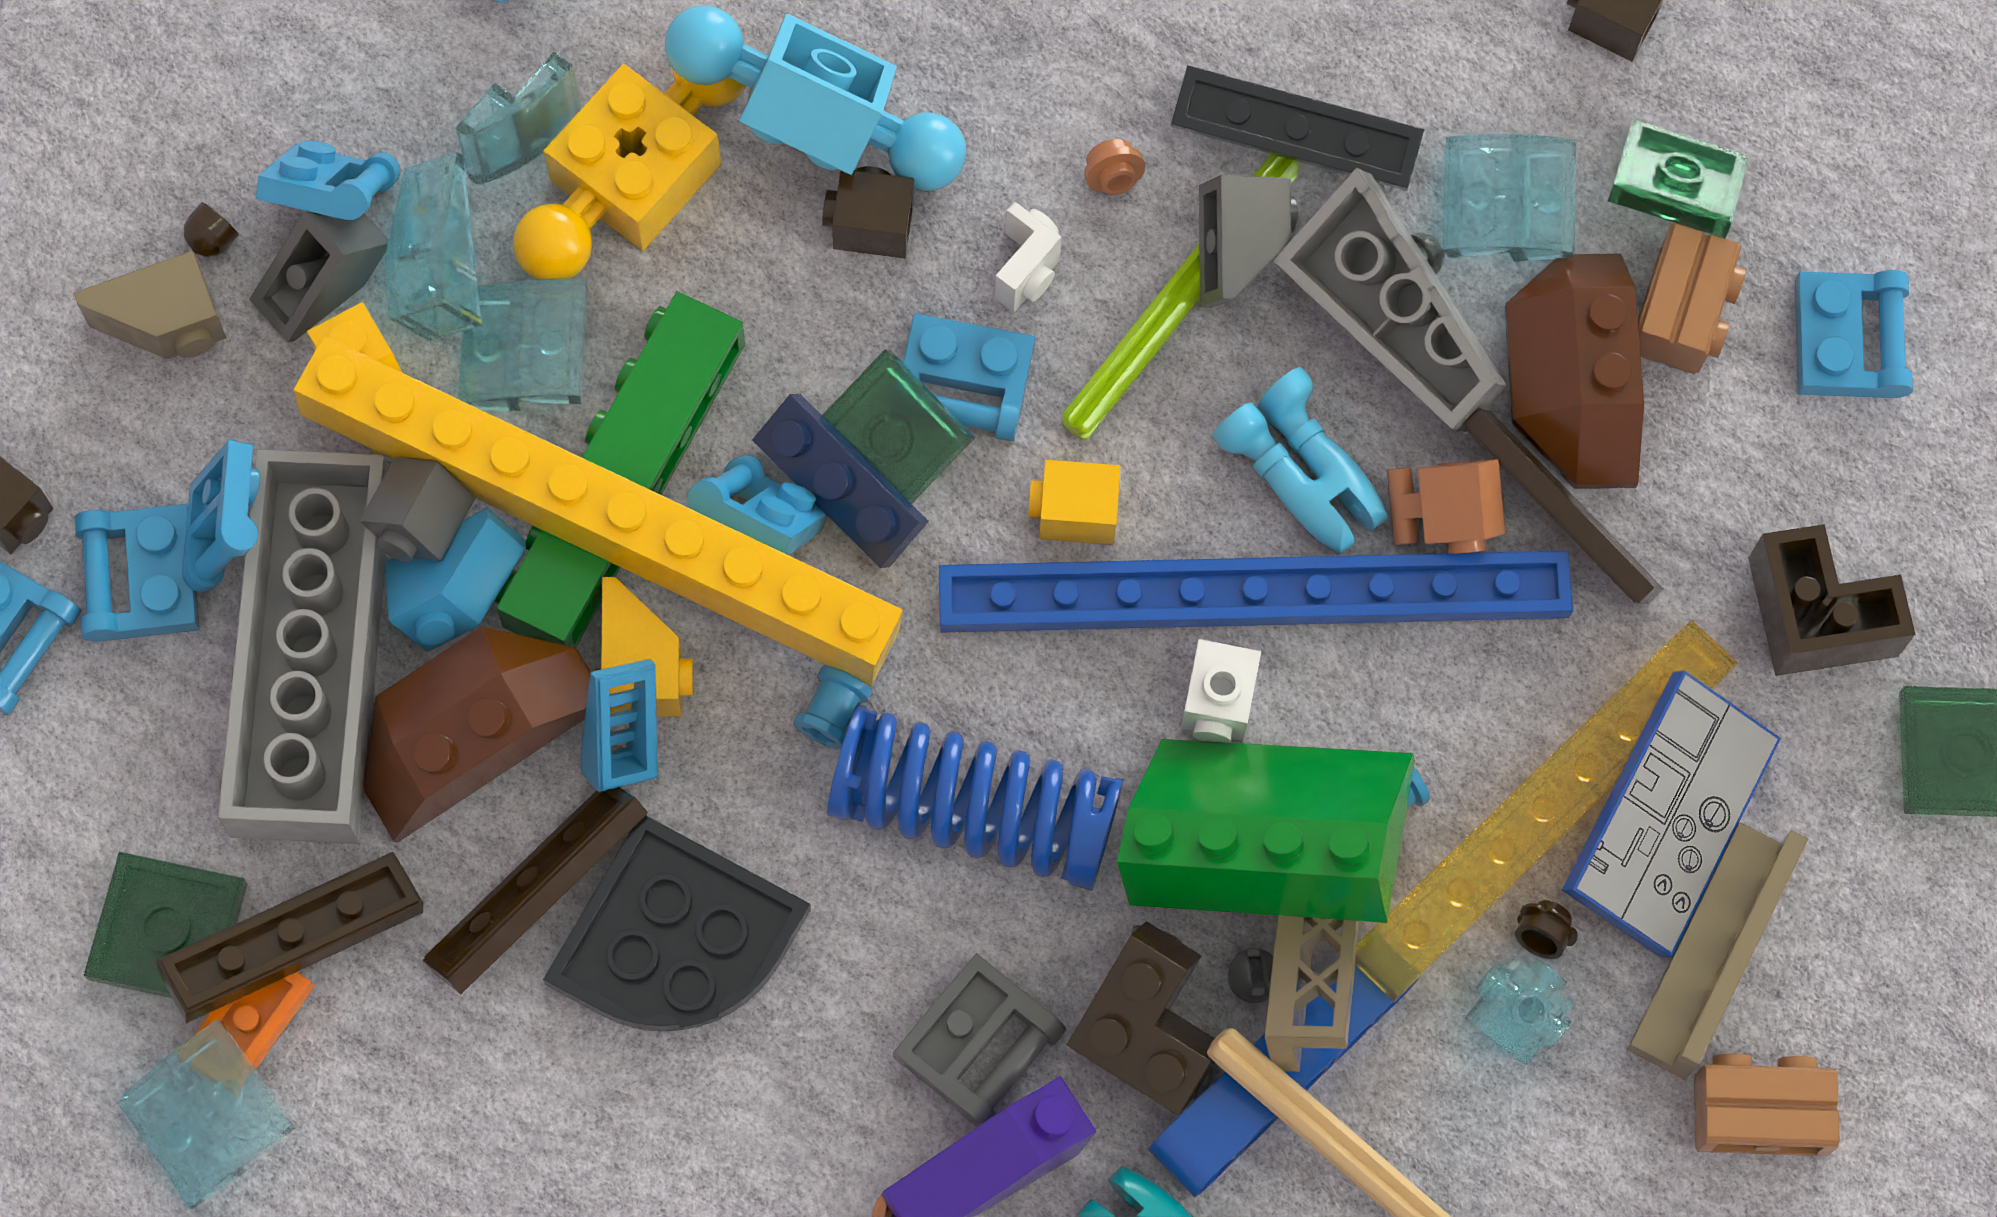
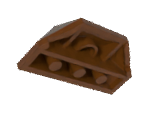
(1579, 369)
(468, 722)

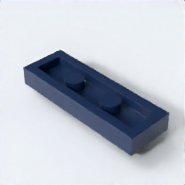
(841, 480)

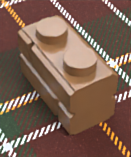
(1686, 298)
(1766, 1107)

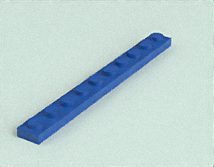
(1254, 591)

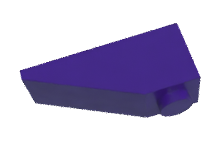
(996, 1157)

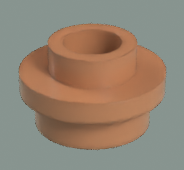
(1113, 167)

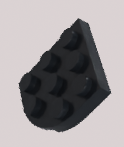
(674, 935)

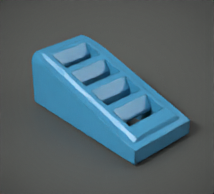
(638, 760)

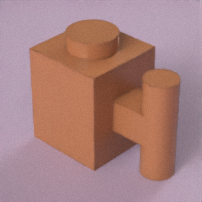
(1455, 499)

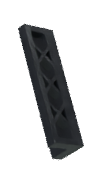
(1296, 127)

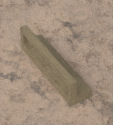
(1715, 950)
(1296, 985)

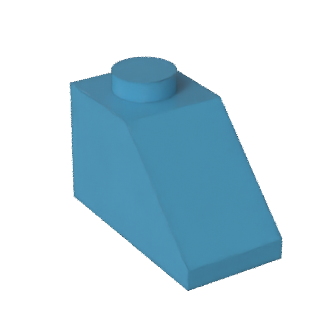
(451, 596)

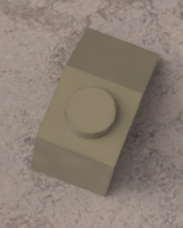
(156, 308)

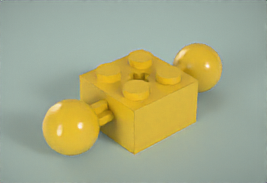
(625, 161)

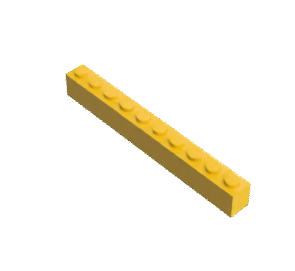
(600, 511)

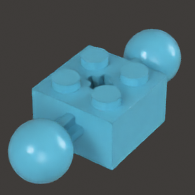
(816, 96)

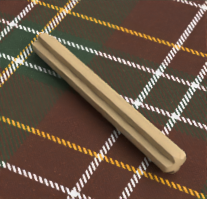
(1320, 1127)

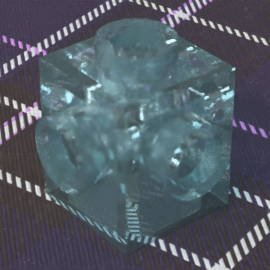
(1498, 1008)

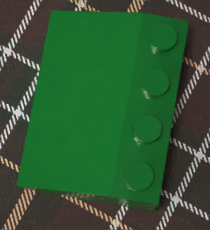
(1267, 830)

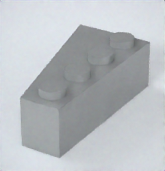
(1386, 295)

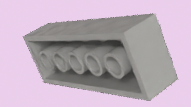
(305, 651)

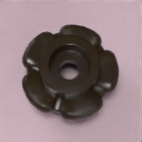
(1545, 929)

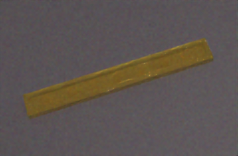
(1529, 820)

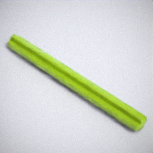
(1149, 332)

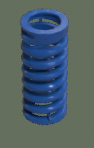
(864, 774)

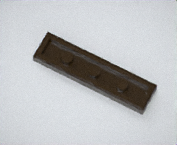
(1563, 507)
(533, 887)
(289, 937)

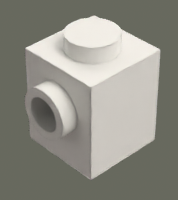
(1220, 691)

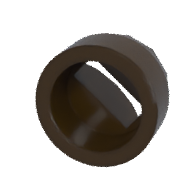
(208, 231)

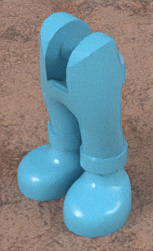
(1334, 469)

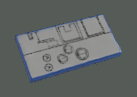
(1671, 814)

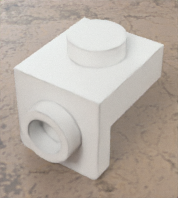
(1031, 267)

